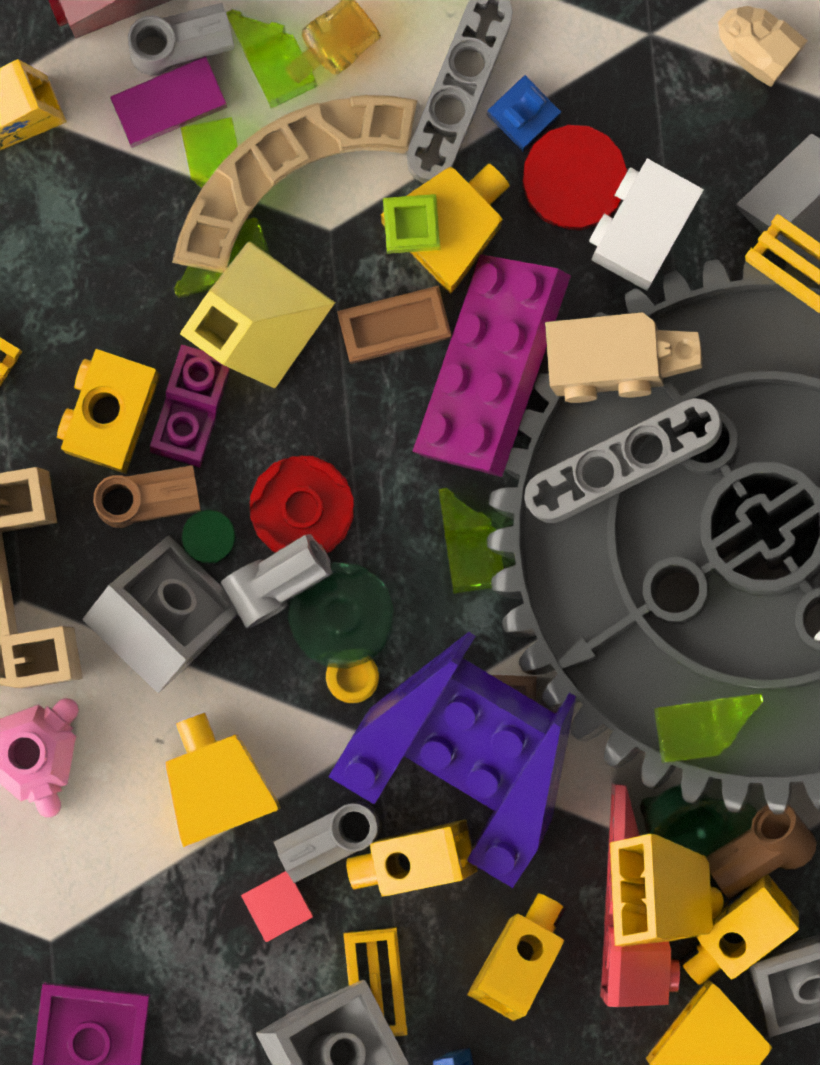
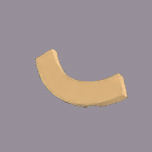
(276, 152)

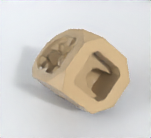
(760, 42)

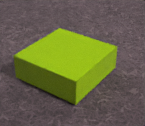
(411, 223)

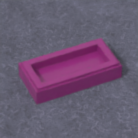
(168, 102)

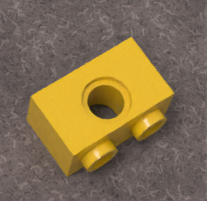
(112, 442)

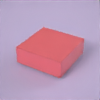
(277, 906)

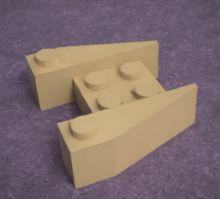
(38, 655)

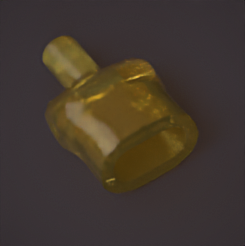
(334, 40)

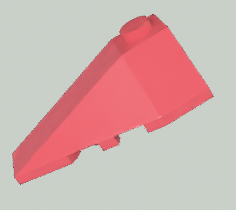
(634, 972)

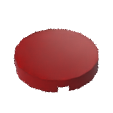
(573, 177)
(301, 499)

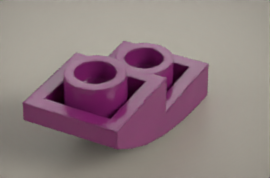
(190, 407)

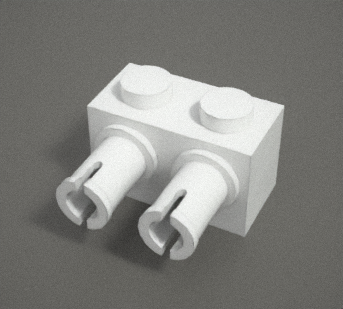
(646, 223)

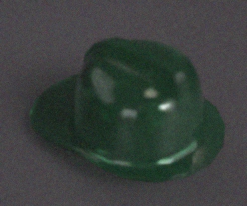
(696, 826)

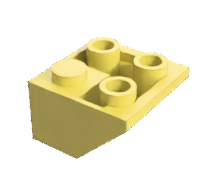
(257, 317)

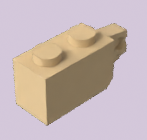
(616, 355)

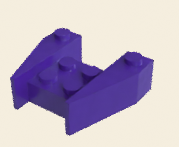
(476, 739)

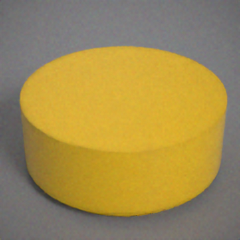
(354, 683)

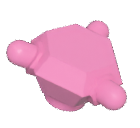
(38, 753)

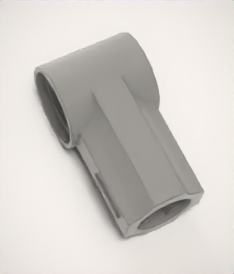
(187, 38)
(266, 586)
(324, 841)

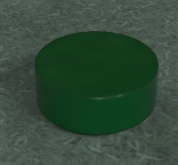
(208, 536)

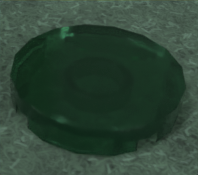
(342, 617)

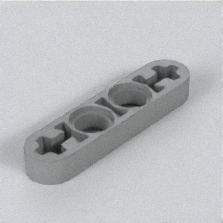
(455, 85)
(626, 469)

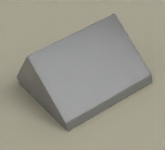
(792, 192)
(788, 985)

